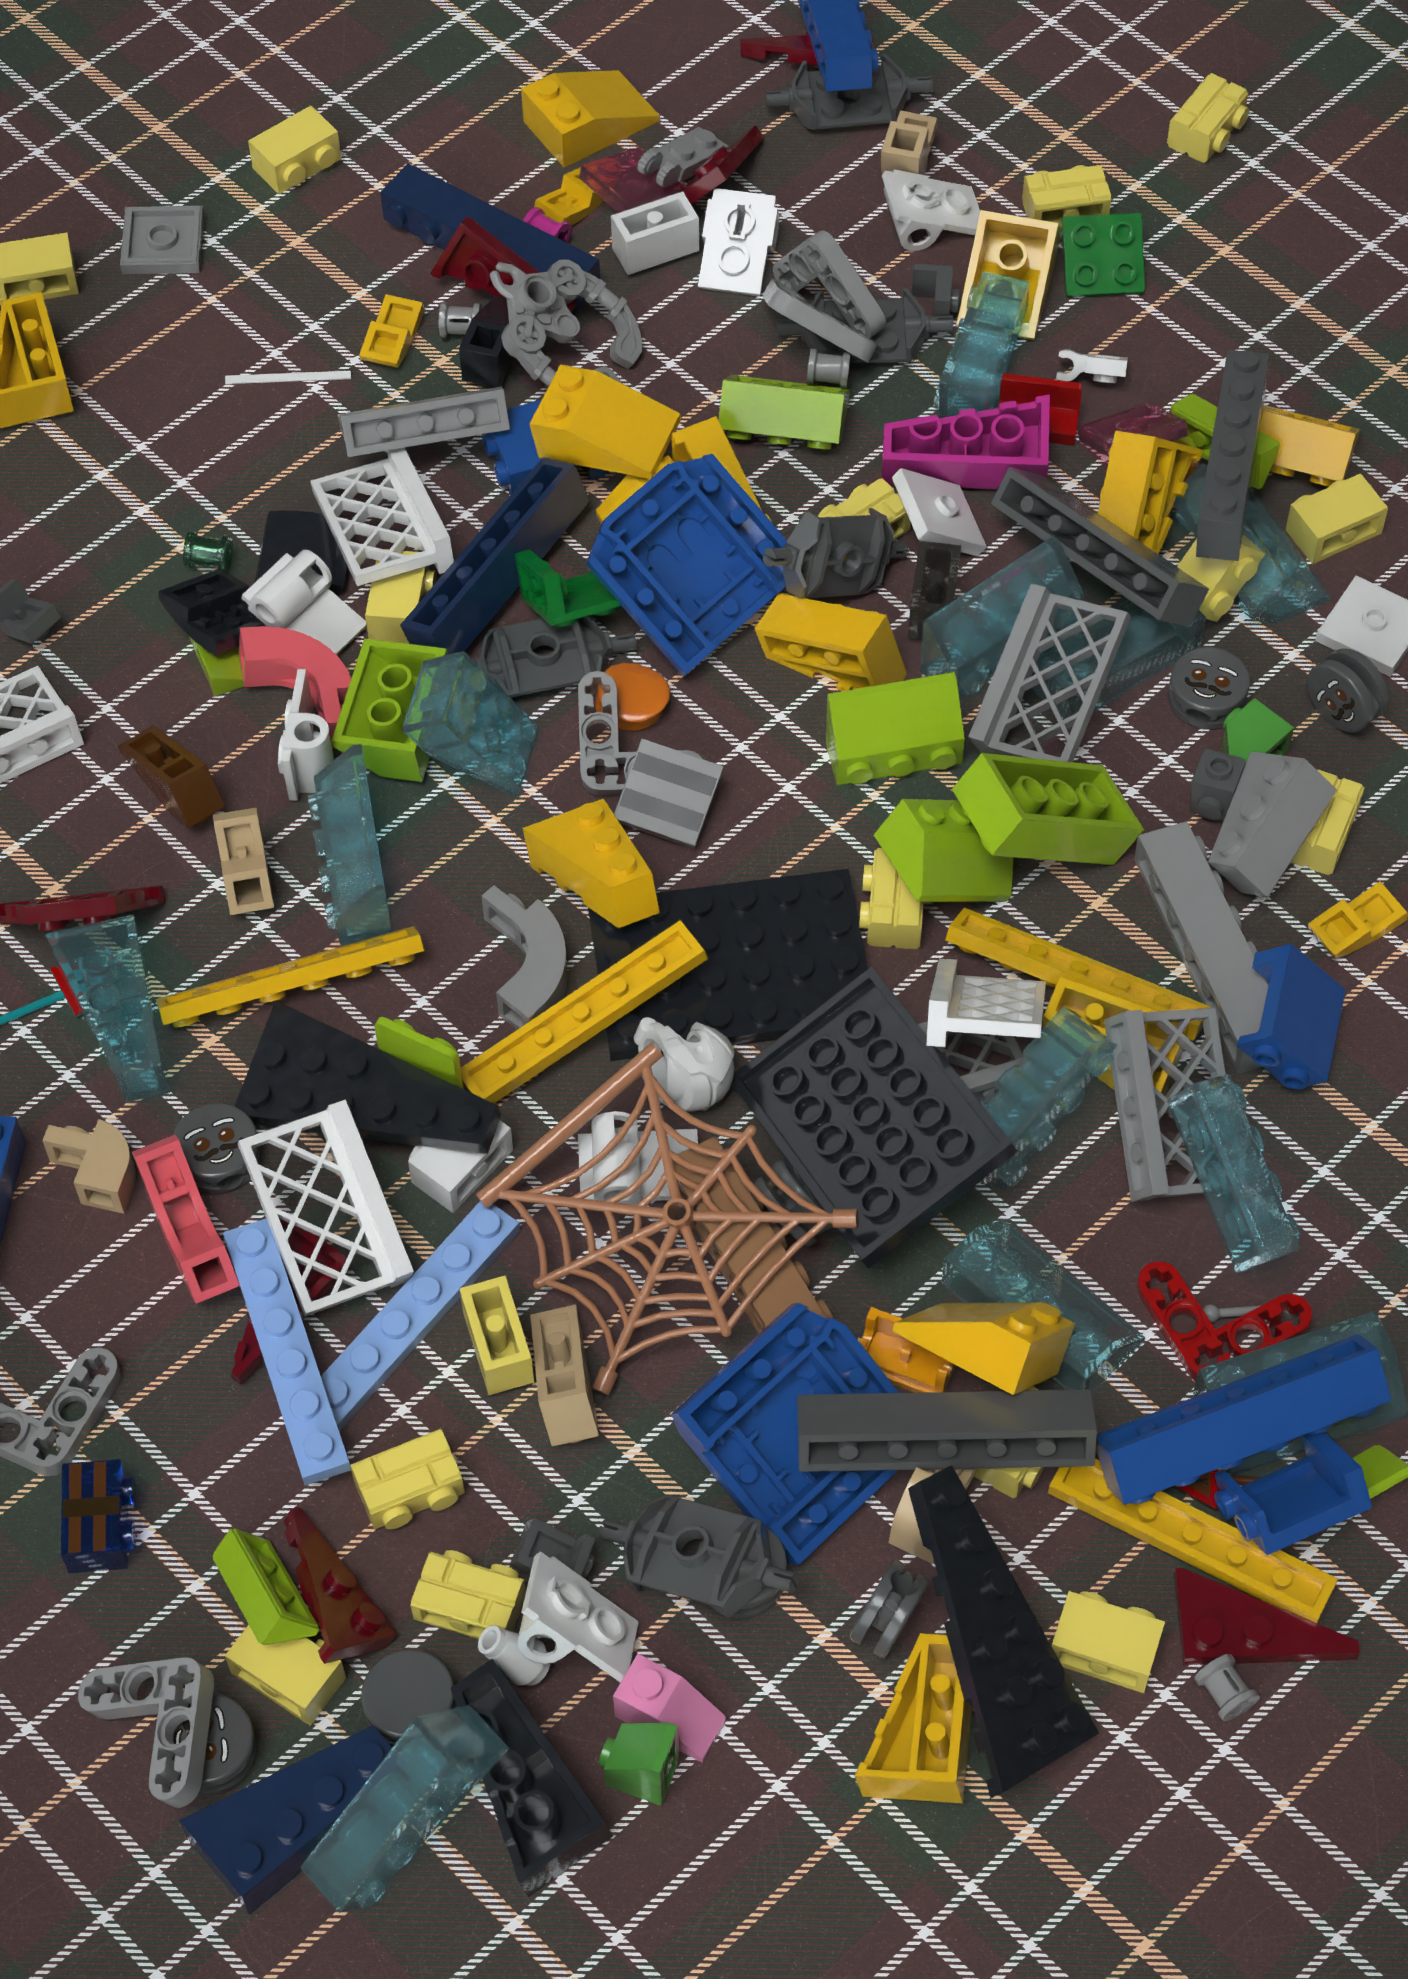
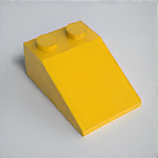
(584, 112)
(1018, 250)
(601, 424)
(996, 1341)

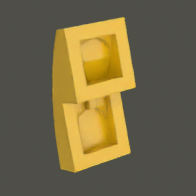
(571, 201)
(393, 331)
(1359, 922)

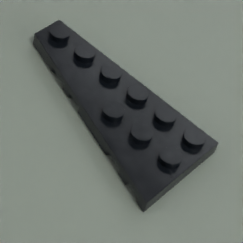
(311, 1065)
(1000, 1653)

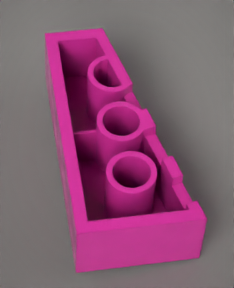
(971, 446)

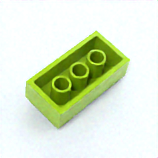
(1047, 809)

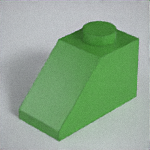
(1255, 730)
(641, 1760)

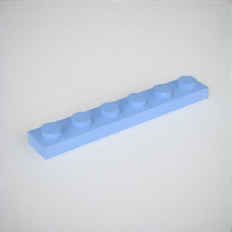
(416, 1309)
(286, 1352)

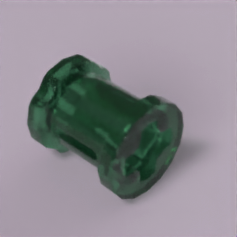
(207, 551)

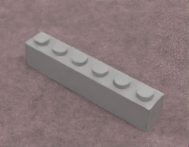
(1205, 932)

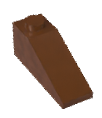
(173, 776)

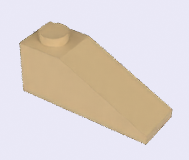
(563, 1376)

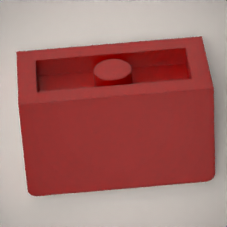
(1064, 402)

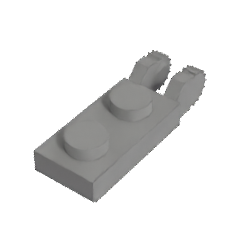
(679, 157)

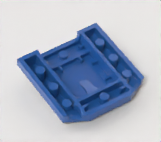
(688, 558)
(747, 1427)

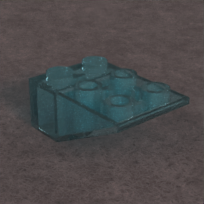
(470, 722)

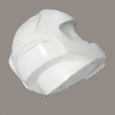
(692, 1070)

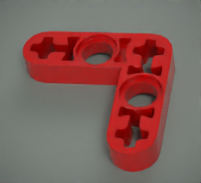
(1204, 1336)

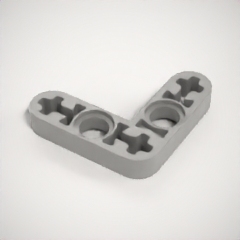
(823, 258)
(796, 308)
(606, 753)
(41, 1433)
(172, 1708)

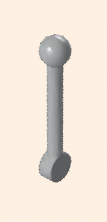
(1214, 1313)

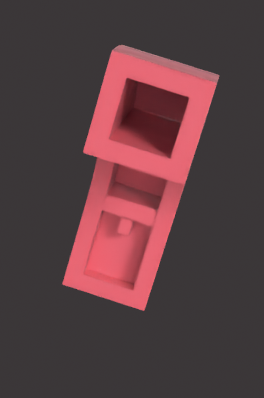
(274, 654)
(184, 1219)

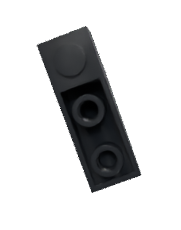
(482, 350)

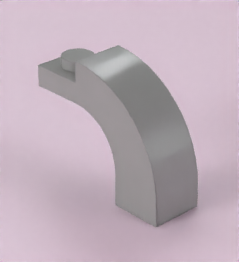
(544, 972)

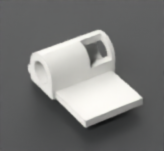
(928, 205)
(736, 241)
(301, 600)
(301, 748)
(602, 1133)
(576, 1617)

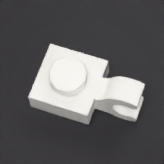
(1103, 367)

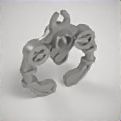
(540, 310)

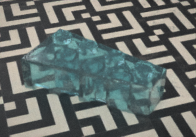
(982, 345)

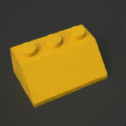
(1309, 445)

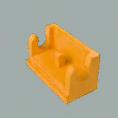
(902, 1360)

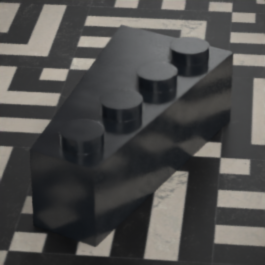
(533, 1793)

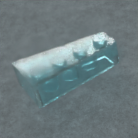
(113, 991)
(1044, 1088)
(402, 1805)

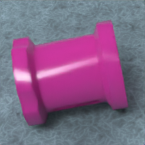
(538, 219)

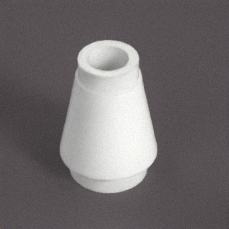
(503, 1649)

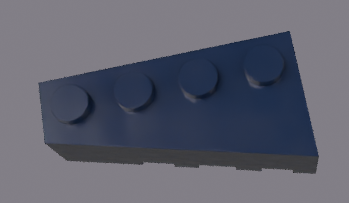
(273, 1826)

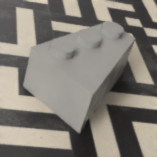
(1268, 820)

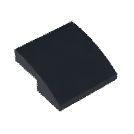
(299, 531)
(210, 609)

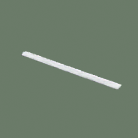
(287, 377)

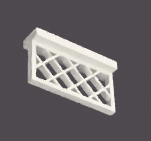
(411, 508)
(34, 740)
(982, 1005)
(364, 1195)

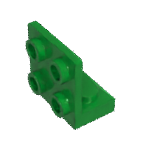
(1103, 254)
(557, 599)

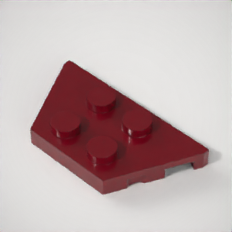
(92, 907)

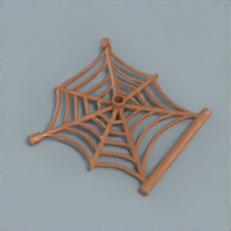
(641, 1065)

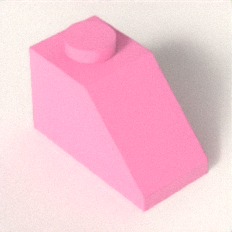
(661, 1696)

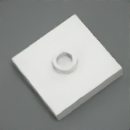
(938, 511)
(1369, 623)

